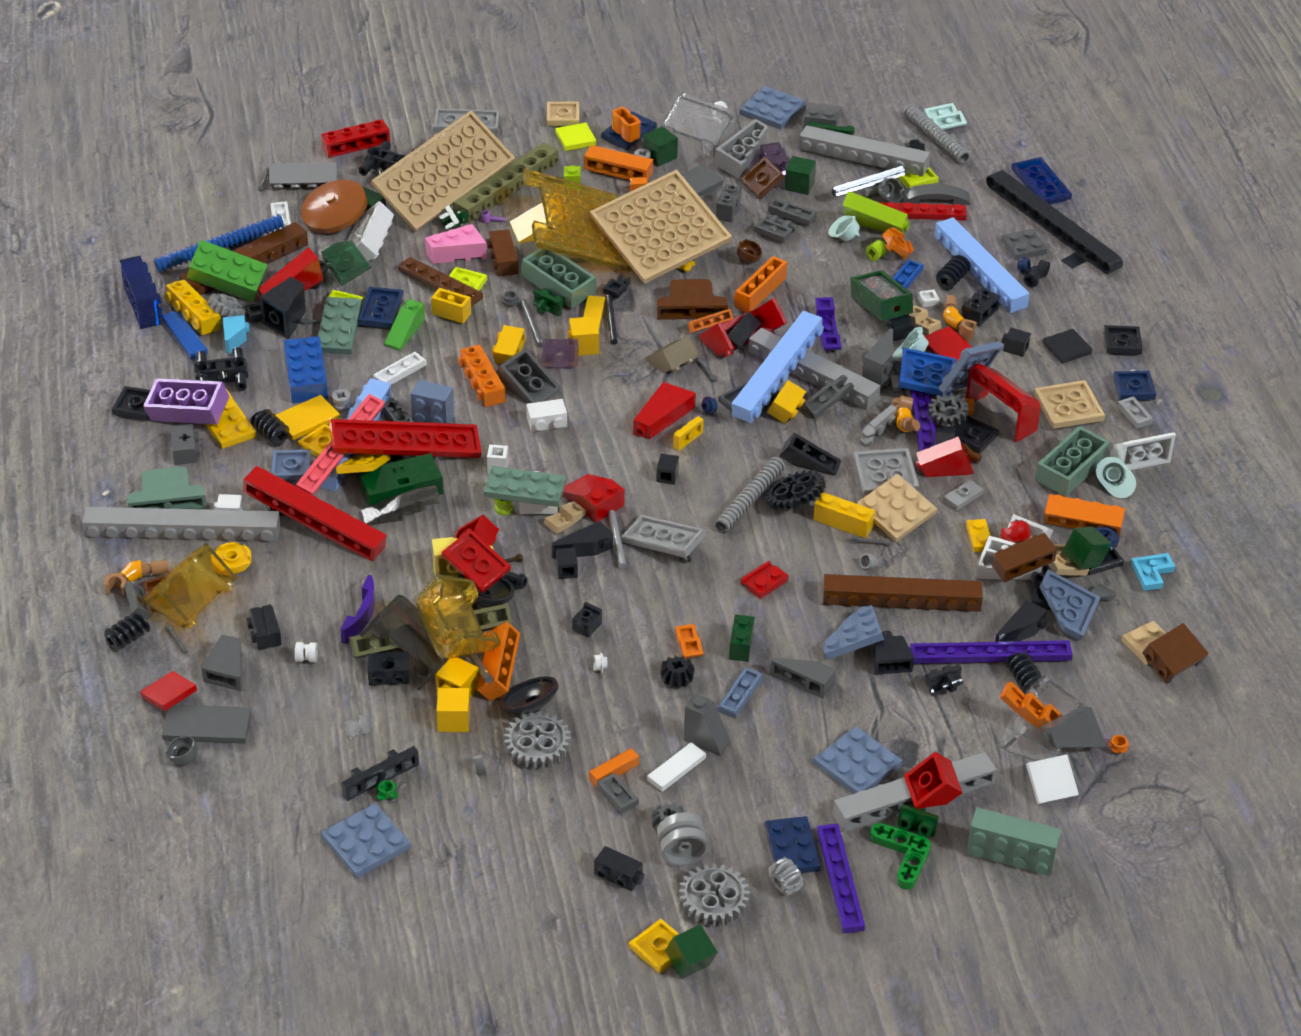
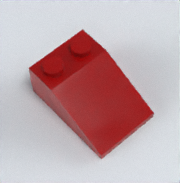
(595, 495)

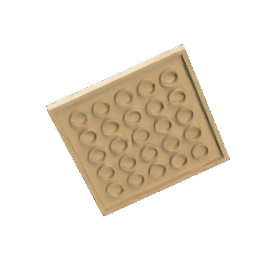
(660, 226)

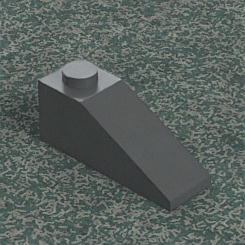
(805, 674)

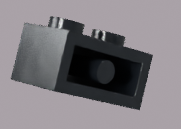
(980, 306)

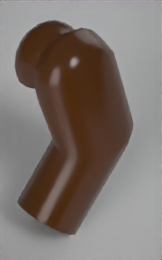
(973, 456)

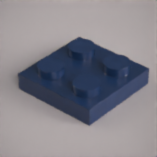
(1134, 384)

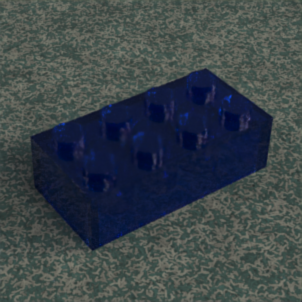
(141, 292)

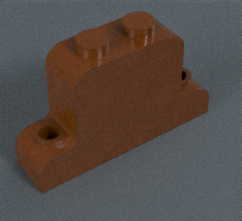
(690, 300)

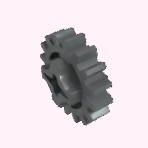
(948, 409)

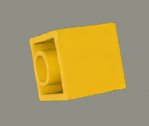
(587, 333)
(457, 674)
(453, 709)

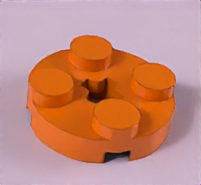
(896, 243)

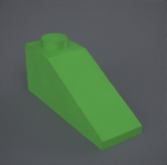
(406, 324)

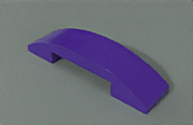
(829, 338)
(354, 625)

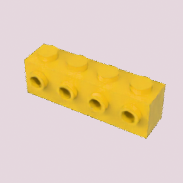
(192, 307)

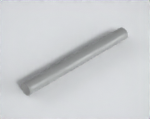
(617, 539)

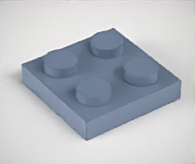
(290, 464)

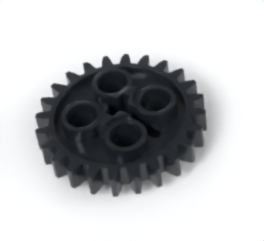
(795, 490)

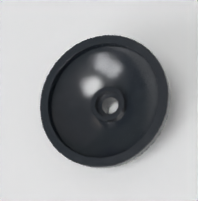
(497, 594)
(529, 695)

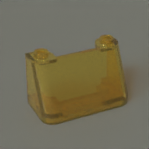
(191, 586)
(450, 618)

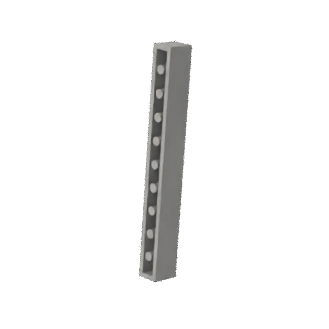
(181, 524)

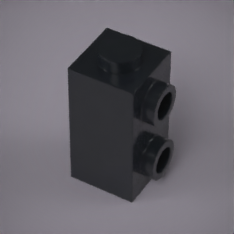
(618, 868)

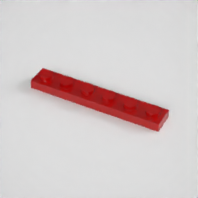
(930, 211)

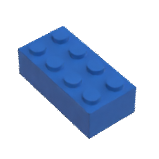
(305, 369)

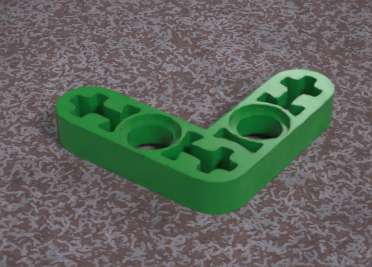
(912, 852)

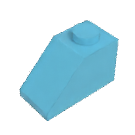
(235, 331)

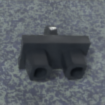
(944, 680)

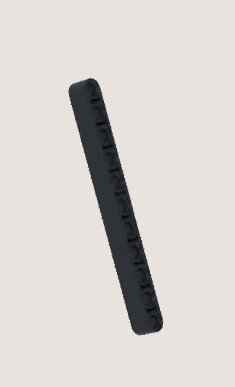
(1054, 222)

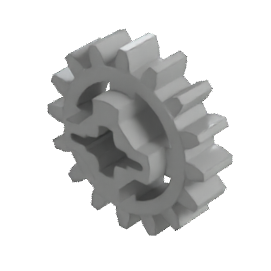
(226, 305)

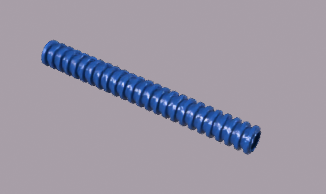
(223, 241)

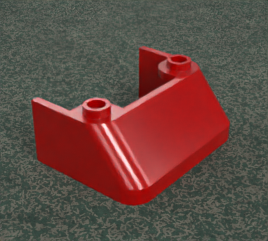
(716, 337)
(986, 379)

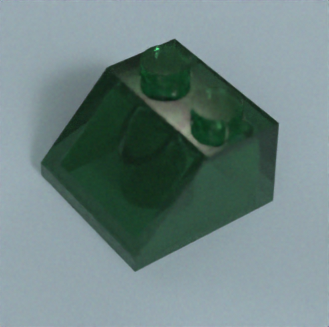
(345, 261)

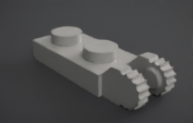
(878, 425)

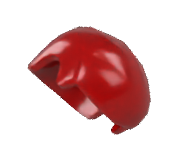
(1017, 532)

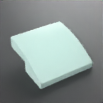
(946, 116)

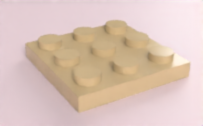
(1069, 404)
(898, 507)

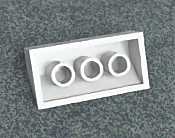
(371, 230)

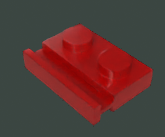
(764, 579)

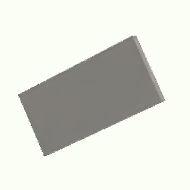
(446, 117)
(663, 536)

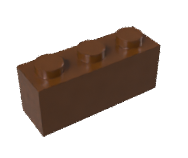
(502, 252)
(1024, 557)

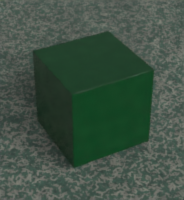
(662, 145)
(800, 175)
(1086, 547)
(691, 951)

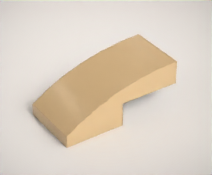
(920, 318)
(567, 516)

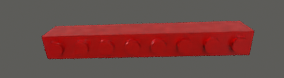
(314, 513)

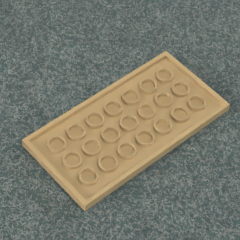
(442, 170)

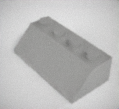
(302, 174)

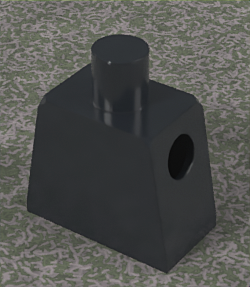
(892, 655)

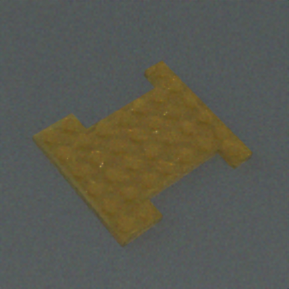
(568, 220)

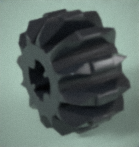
(677, 671)

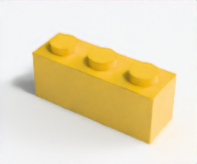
(844, 515)

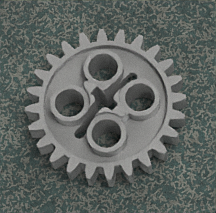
(537, 739)
(714, 894)

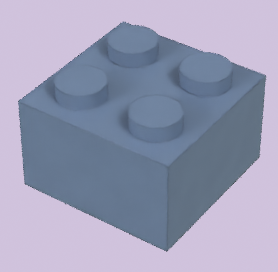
(432, 403)

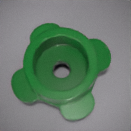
(386, 790)

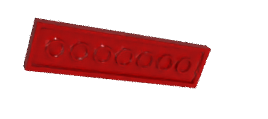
(404, 438)

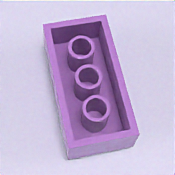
(186, 401)

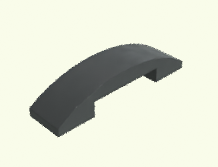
(936, 191)

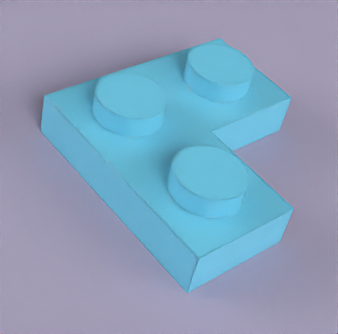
(1149, 570)

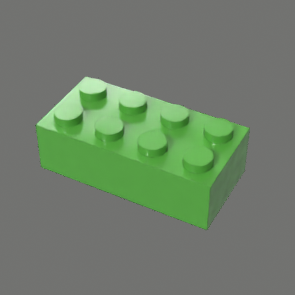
(226, 271)

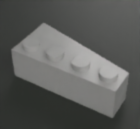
(740, 149)

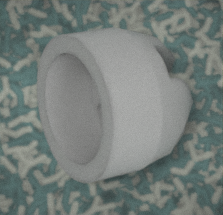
(868, 561)

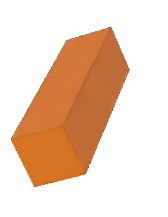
(709, 321)
(617, 765)

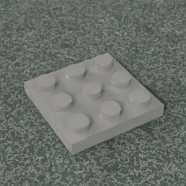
(881, 465)

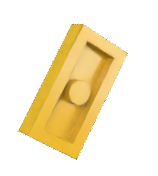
(688, 433)
(978, 533)

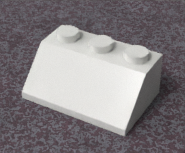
(1145, 451)

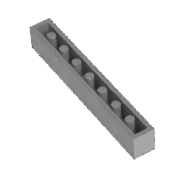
(864, 150)
(819, 370)
(887, 799)

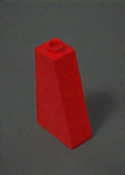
(302, 268)
(663, 409)

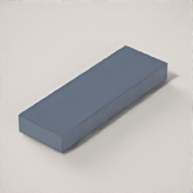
(740, 692)

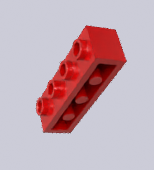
(355, 138)

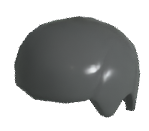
(890, 190)
(182, 750)

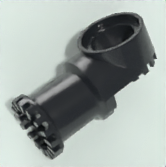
(1036, 273)

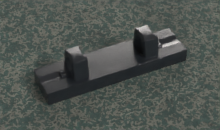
(393, 766)

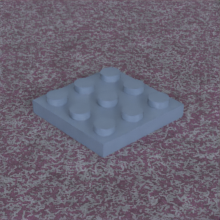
(772, 107)
(959, 374)
(857, 761)
(365, 840)

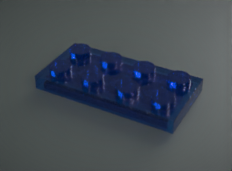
(1041, 180)

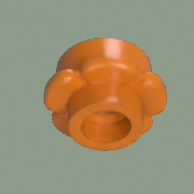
(1118, 744)

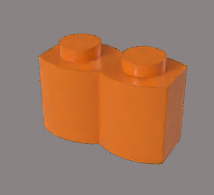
(625, 124)

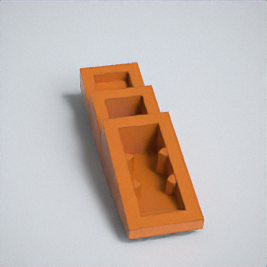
(1028, 706)

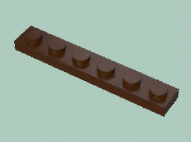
(437, 279)

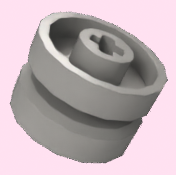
(682, 839)

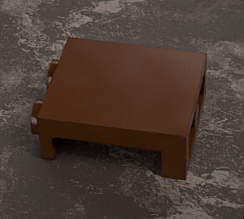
(1174, 652)

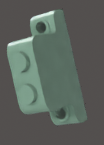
(168, 490)

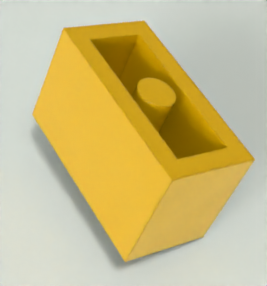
(451, 305)
(509, 343)
(786, 402)

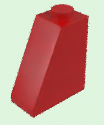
(945, 460)

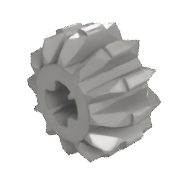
(786, 876)

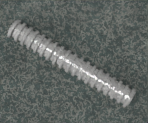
(936, 133)
(749, 495)

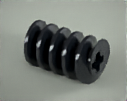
(953, 272)
(270, 426)
(125, 629)
(1023, 670)

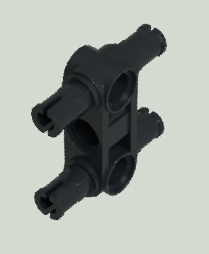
(380, 158)
(223, 370)

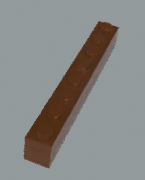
(265, 249)
(902, 592)

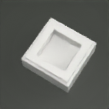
(928, 298)

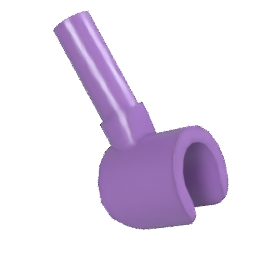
(486, 218)

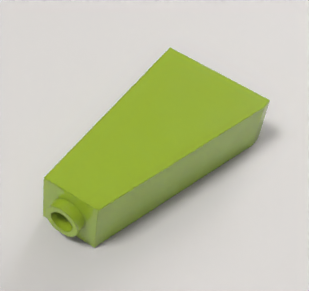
(874, 214)

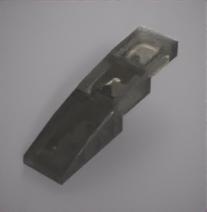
(395, 507)

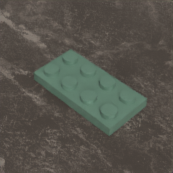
(339, 324)
(525, 486)

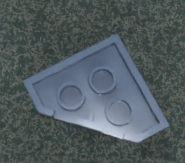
(1069, 603)
(854, 633)

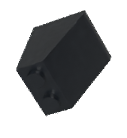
(284, 307)

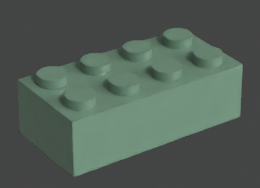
(558, 275)
(1072, 461)
(1013, 841)

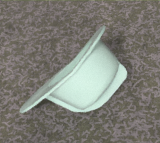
(845, 228)
(914, 341)
(1116, 477)

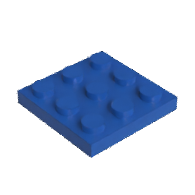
(924, 371)

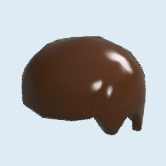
(749, 251)

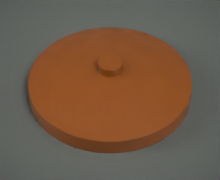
(334, 206)

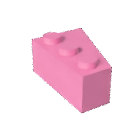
(456, 244)

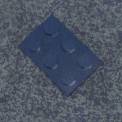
(611, 136)
(380, 307)
(794, 841)

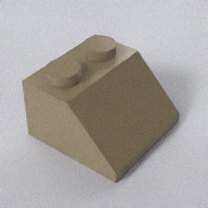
(673, 355)

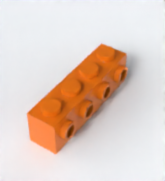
(617, 163)
(760, 284)
(482, 375)
(1079, 513)
(500, 662)

